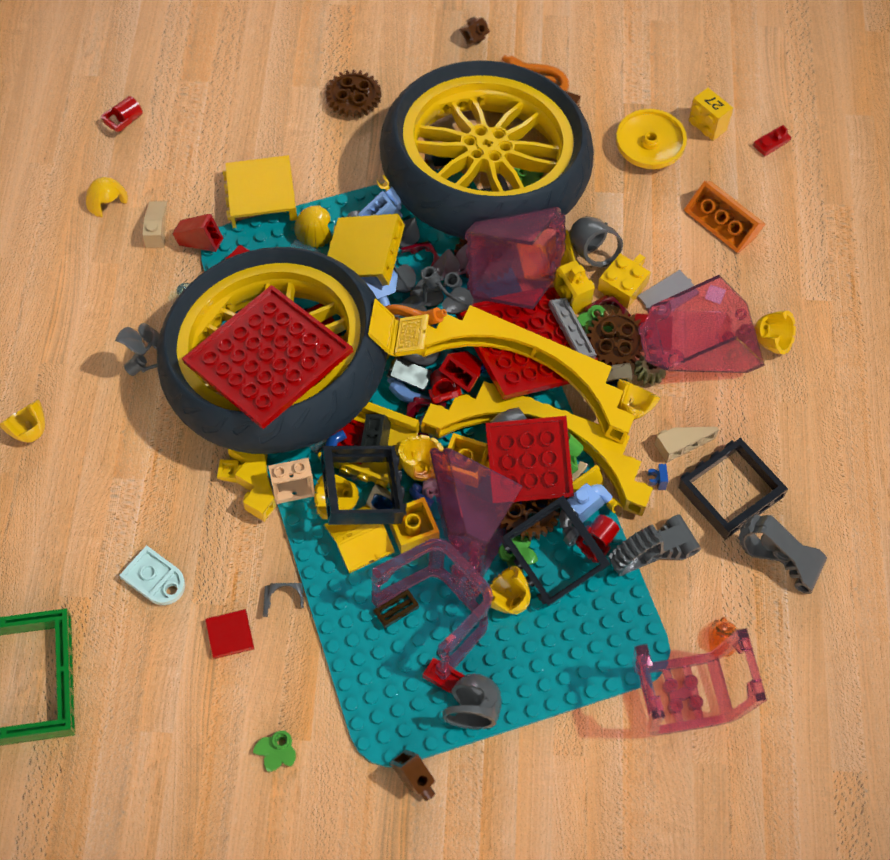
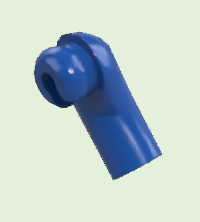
(336, 438)
(415, 490)

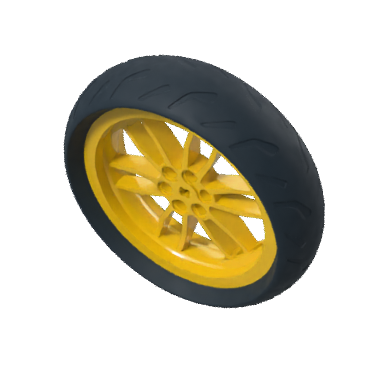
(482, 148)
(232, 286)

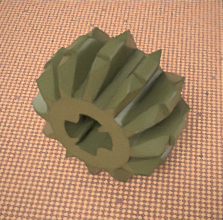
(648, 372)

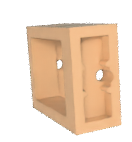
(284, 485)

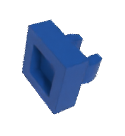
(660, 475)

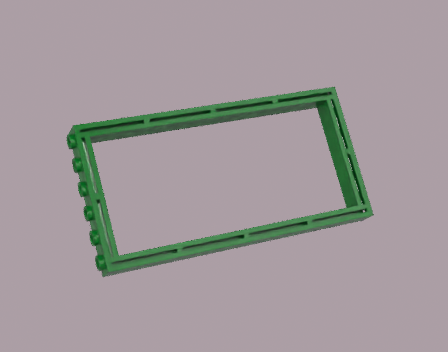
(65, 725)

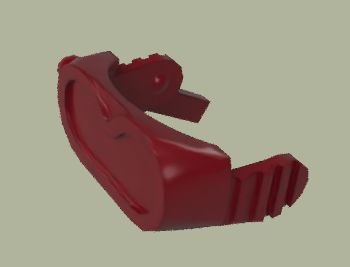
(420, 246)
(609, 300)
(418, 403)

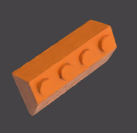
(724, 216)

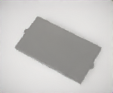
(666, 288)

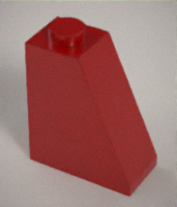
(198, 233)
(462, 369)

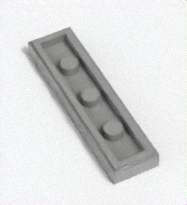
(571, 327)

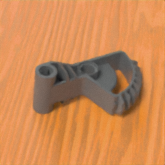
(648, 545)
(782, 546)

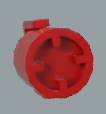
(125, 112)
(442, 387)
(603, 532)

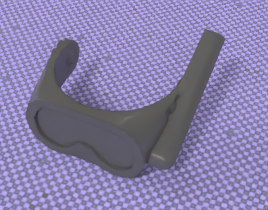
(269, 589)

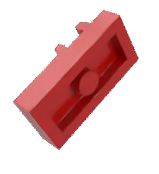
(772, 140)

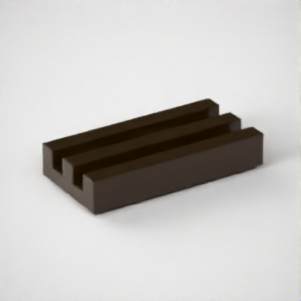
(385, 623)

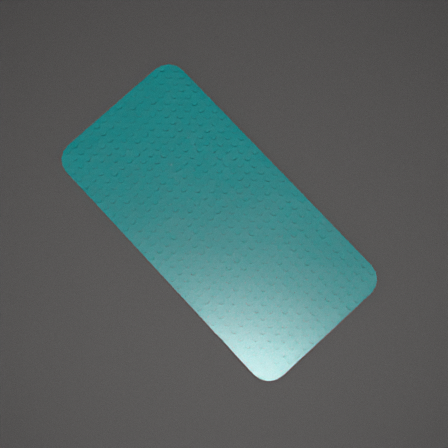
(539, 659)

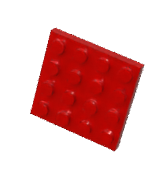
(532, 455)

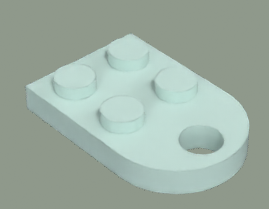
(152, 577)

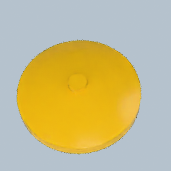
(651, 138)

